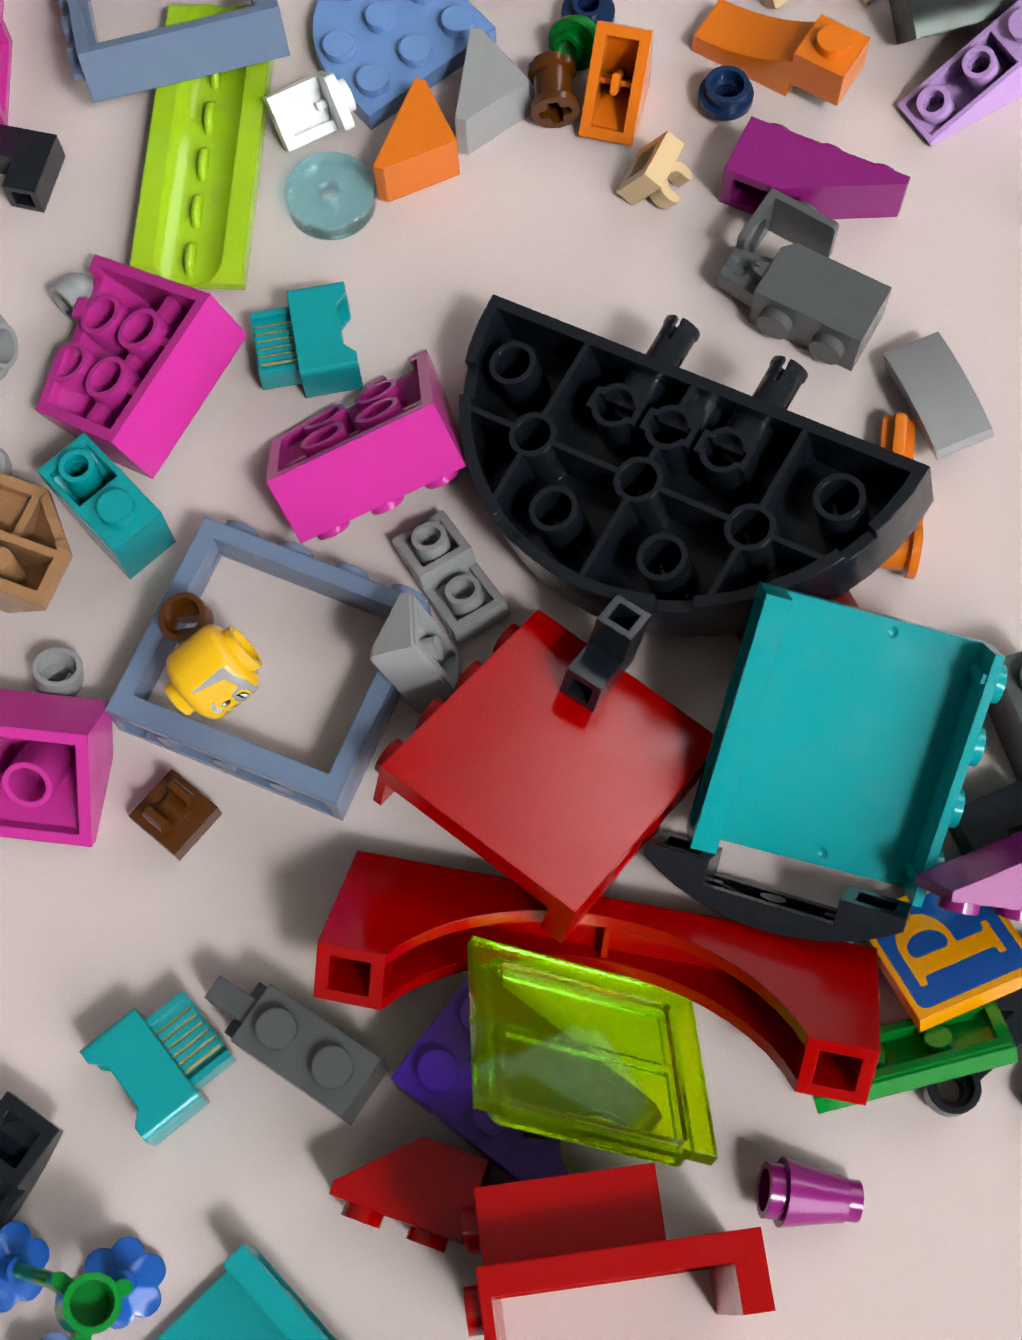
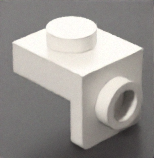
(311, 109)

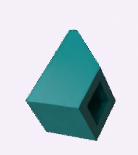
(107, 505)

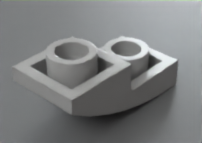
(938, 395)
(451, 577)

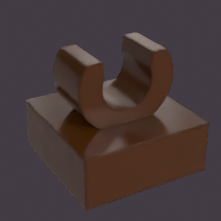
(175, 814)

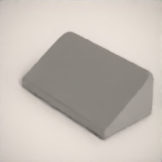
(416, 654)

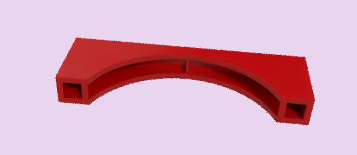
(793, 997)

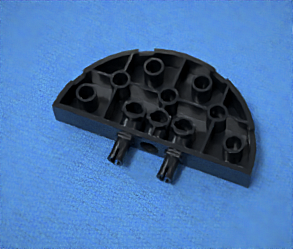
(668, 484)

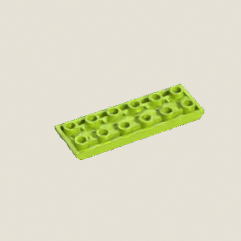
(202, 172)

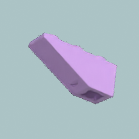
(972, 82)

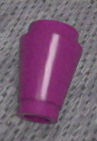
(806, 1195)

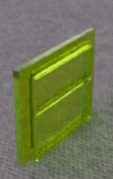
(586, 1056)

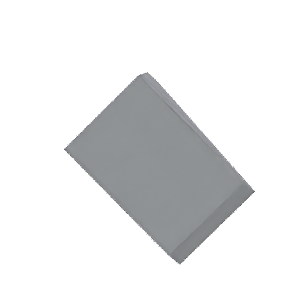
(490, 93)

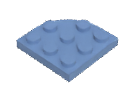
(389, 43)

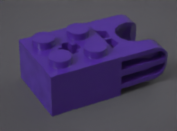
(440, 1081)

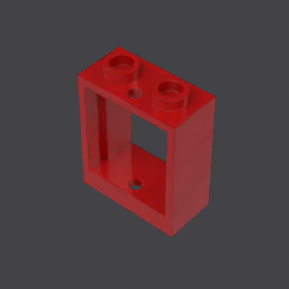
(564, 1214)

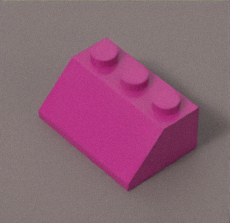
(53, 766)

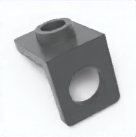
(791, 220)

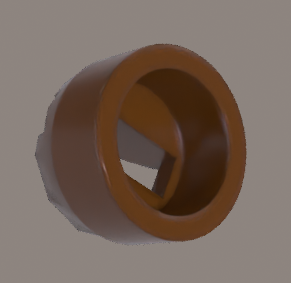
(183, 608)

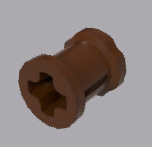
(554, 98)

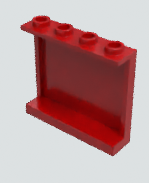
(541, 780)
(733, 1258)

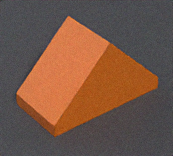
(616, 82)
(417, 148)

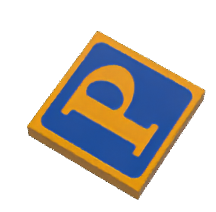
(949, 961)

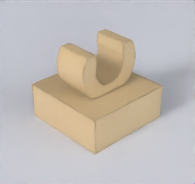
(653, 169)

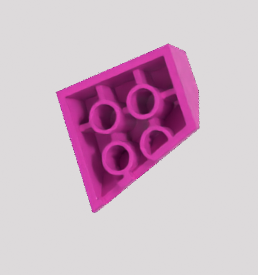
(138, 364)
(367, 454)

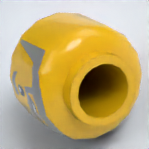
(212, 672)

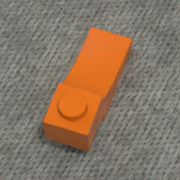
(784, 53)

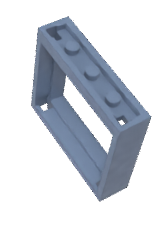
(170, 52)
(230, 754)

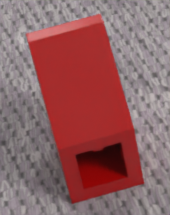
(418, 1186)

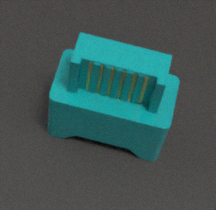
(307, 342)
(162, 1063)

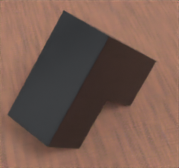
(30, 165)
(606, 654)
(989, 819)

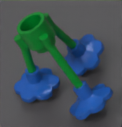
(110, 1294)

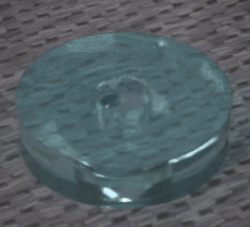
(336, 216)

